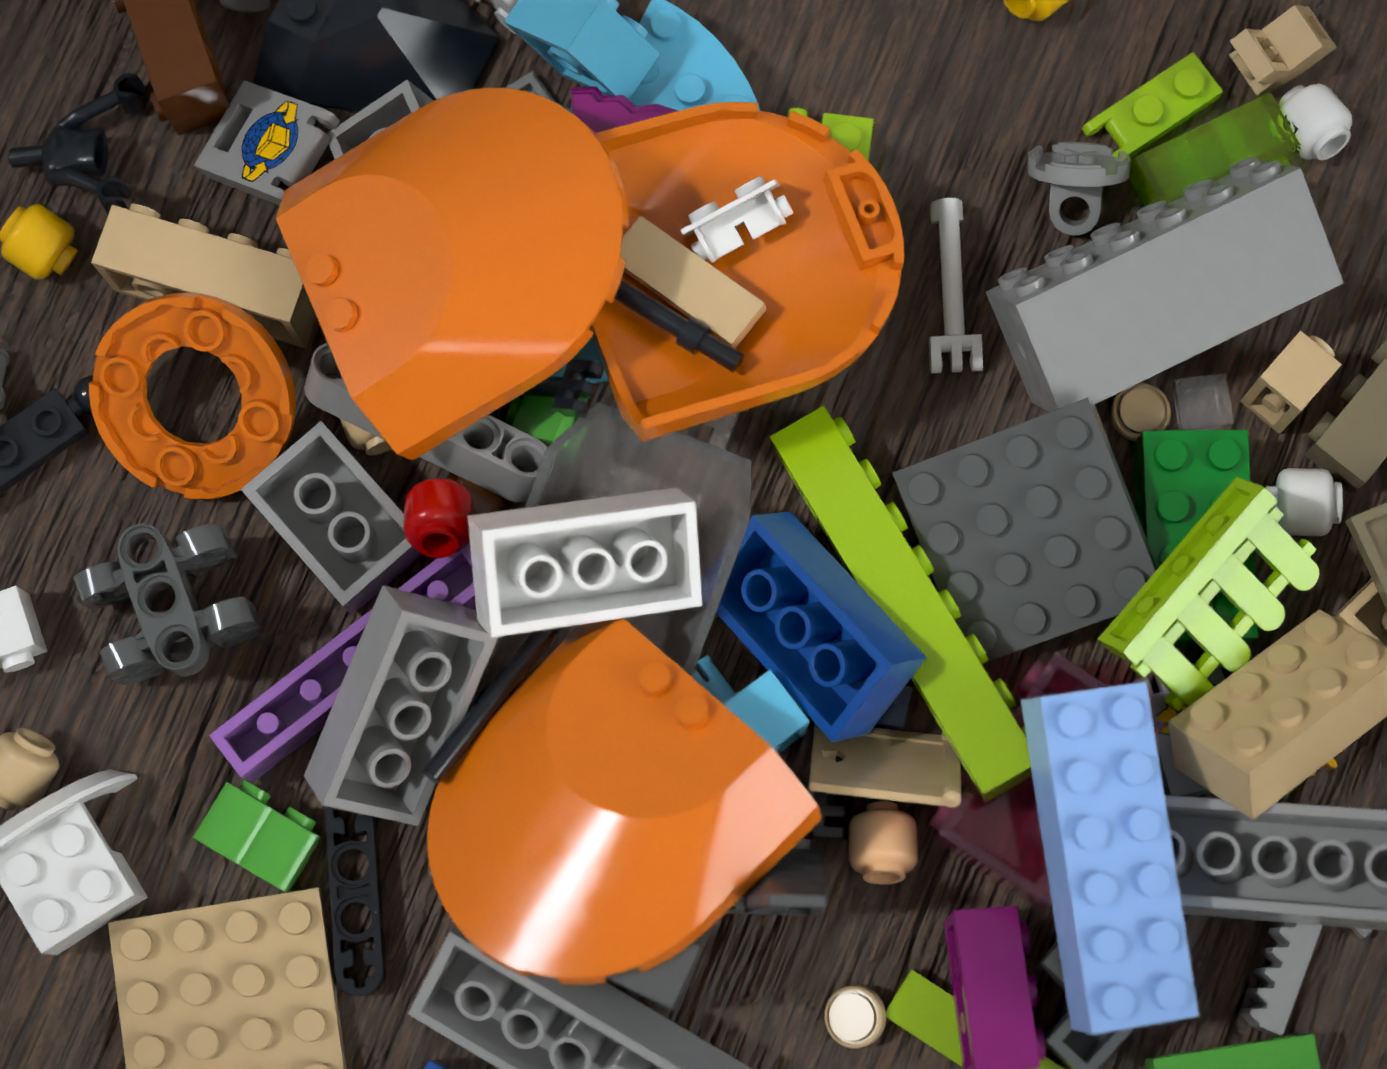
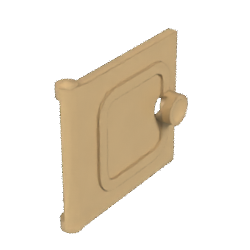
(888, 767)

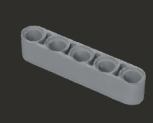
(487, 467)

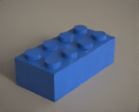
(816, 628)

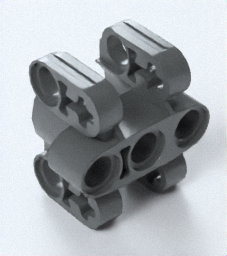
(155, 646)

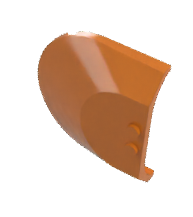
(458, 257)
(821, 274)
(607, 813)

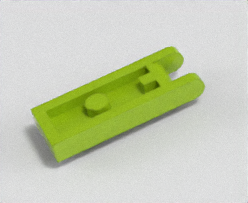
(1157, 106)

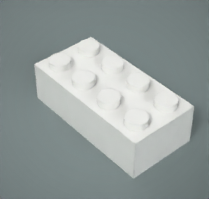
(585, 561)

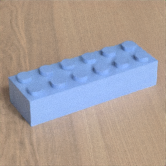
(1109, 858)

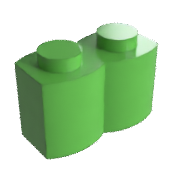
(258, 835)

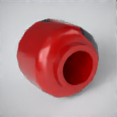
(437, 517)

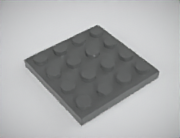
(1030, 529)

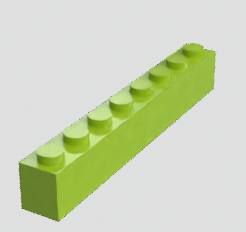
(876, 555)

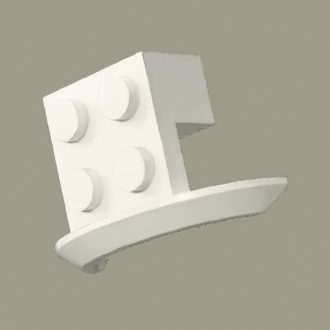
(62, 868)

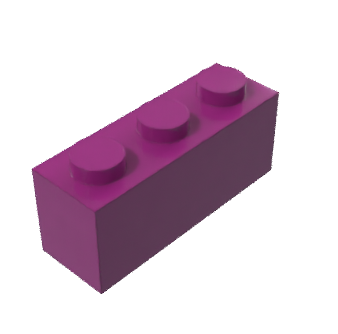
(993, 989)

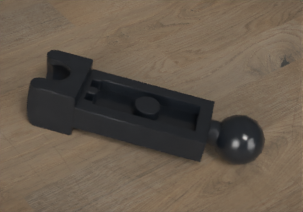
(41, 432)

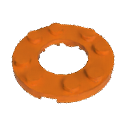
(140, 440)

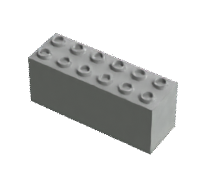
(1165, 284)

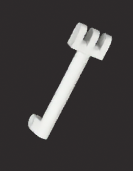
(948, 214)

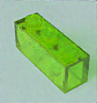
(1212, 148)

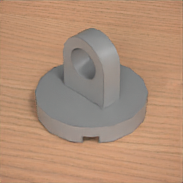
(1077, 171)

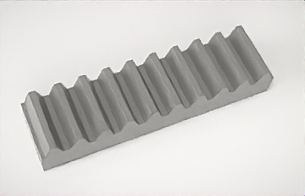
(1282, 978)

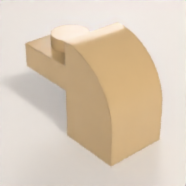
(1280, 49)

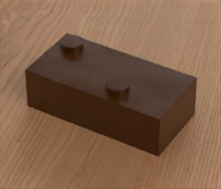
(178, 62)

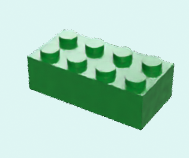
(1177, 483)

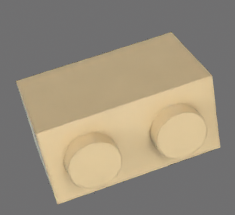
(1291, 381)

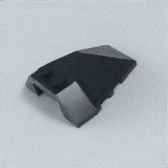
(364, 48)

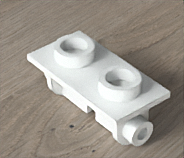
(754, 207)

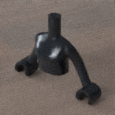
(78, 155)

